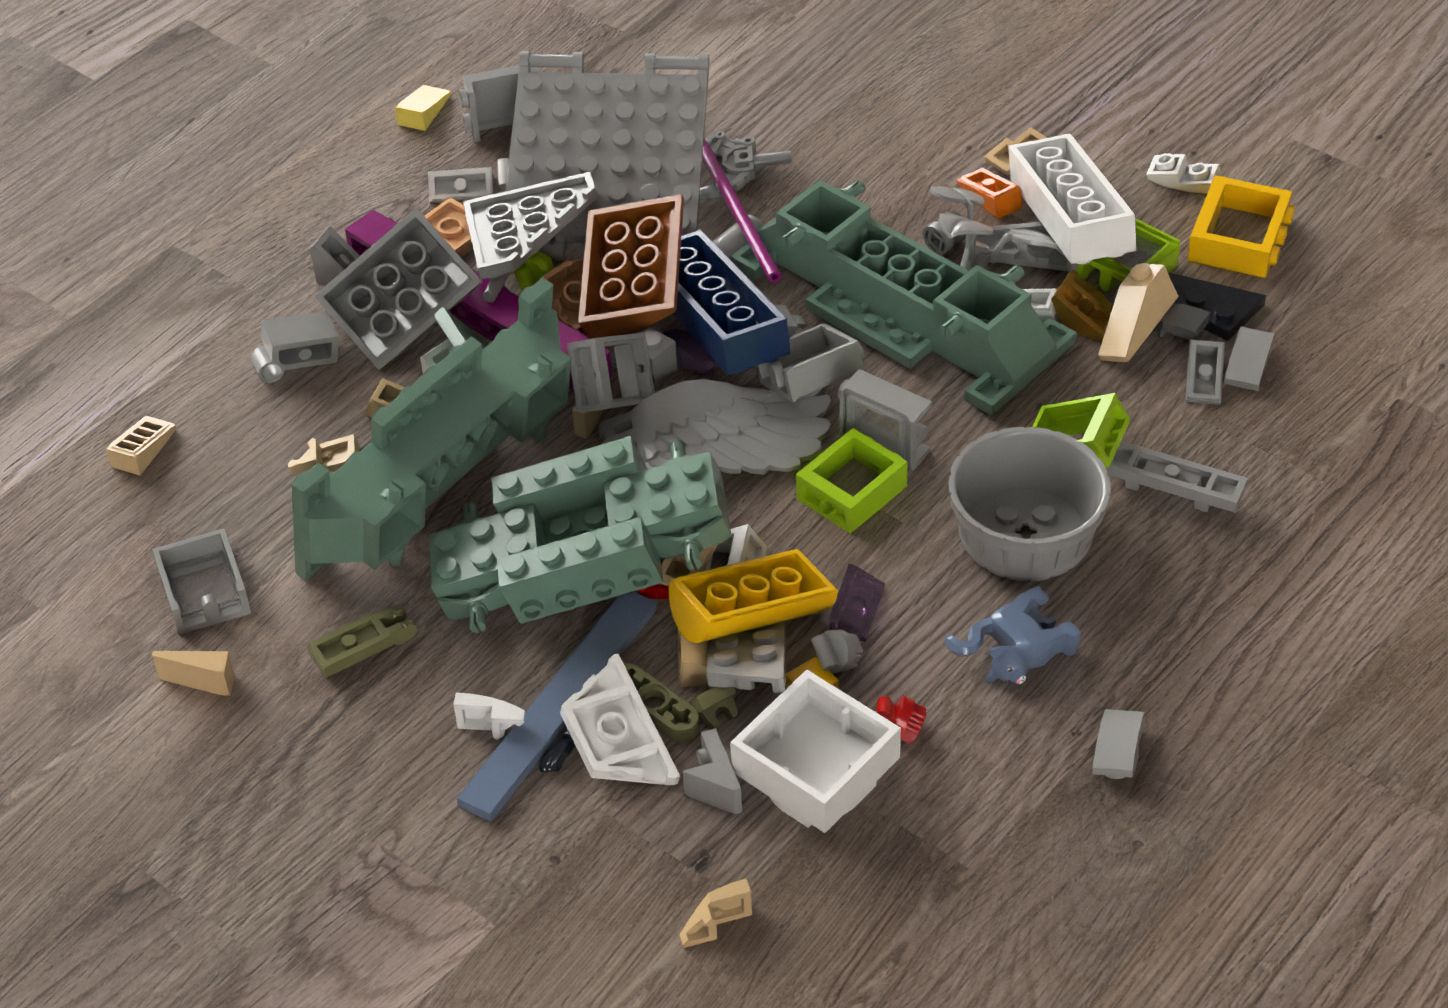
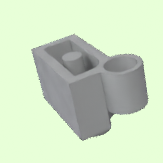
(295, 344)

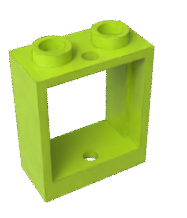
(1099, 417)
(839, 506)

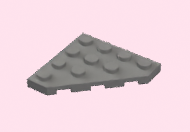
(520, 221)

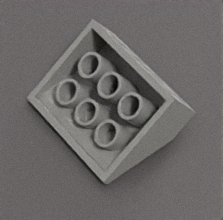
(396, 289)

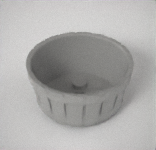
(1029, 481)

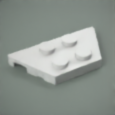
(616, 730)

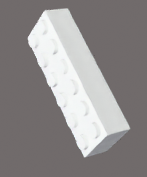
(1072, 199)

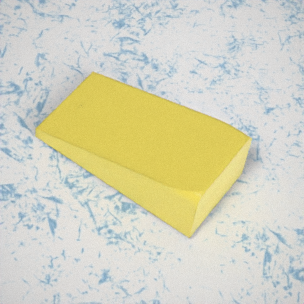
(421, 107)

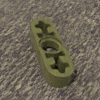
(661, 716)

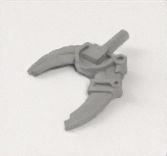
(739, 161)

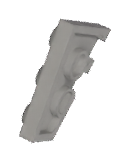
(1026, 254)

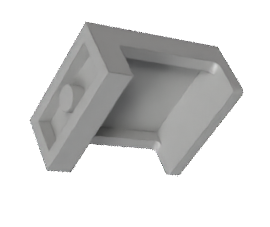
(489, 99)

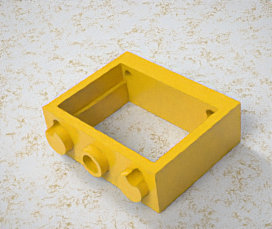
(1235, 253)

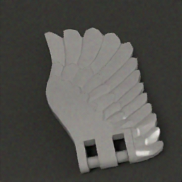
(737, 424)

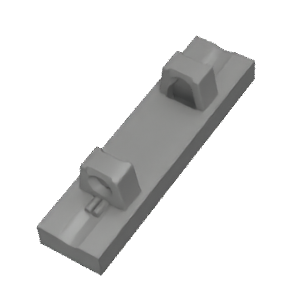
(1177, 476)

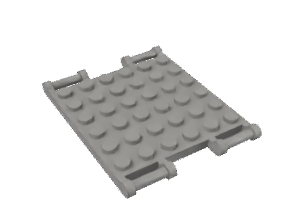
(628, 130)

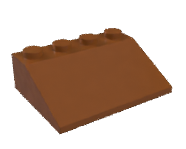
(630, 266)

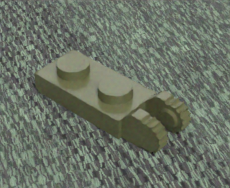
(361, 639)

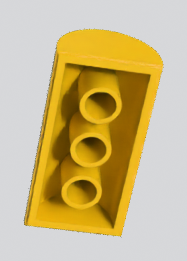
(748, 596)

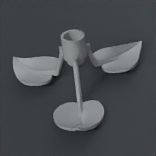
(977, 252)

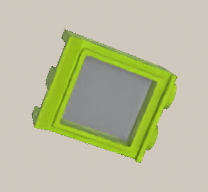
(1151, 248)

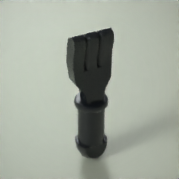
(556, 755)

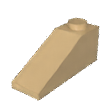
(1137, 310)

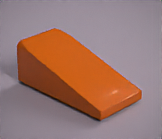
(999, 194)

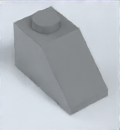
(661, 356)

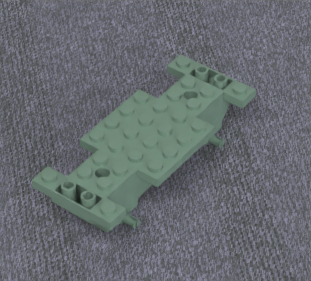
(909, 296)
(432, 440)

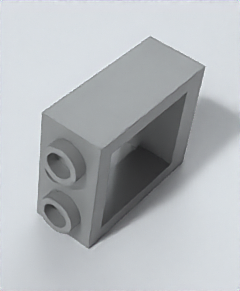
(591, 372)

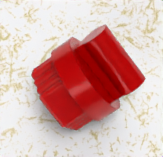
(905, 714)

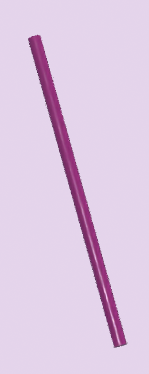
(740, 215)

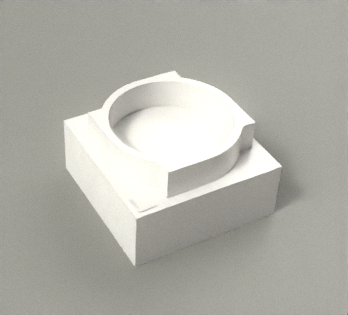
(815, 751)

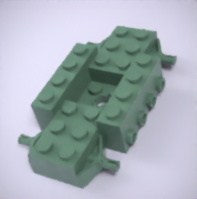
(578, 532)

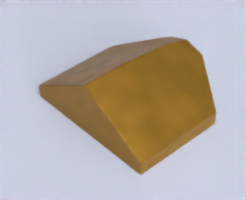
(1082, 307)

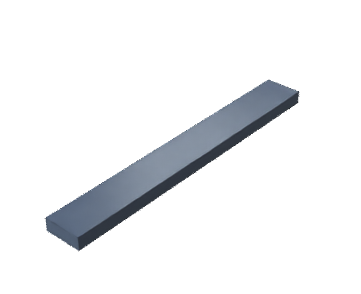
(543, 722)

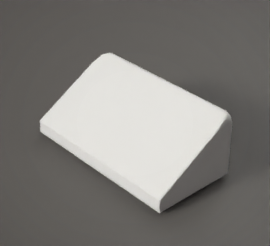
(460, 184)

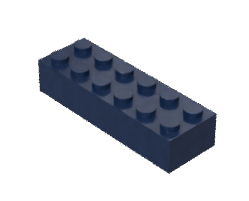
(726, 309)

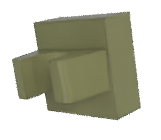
(715, 699)

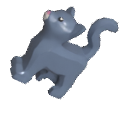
(1024, 638)

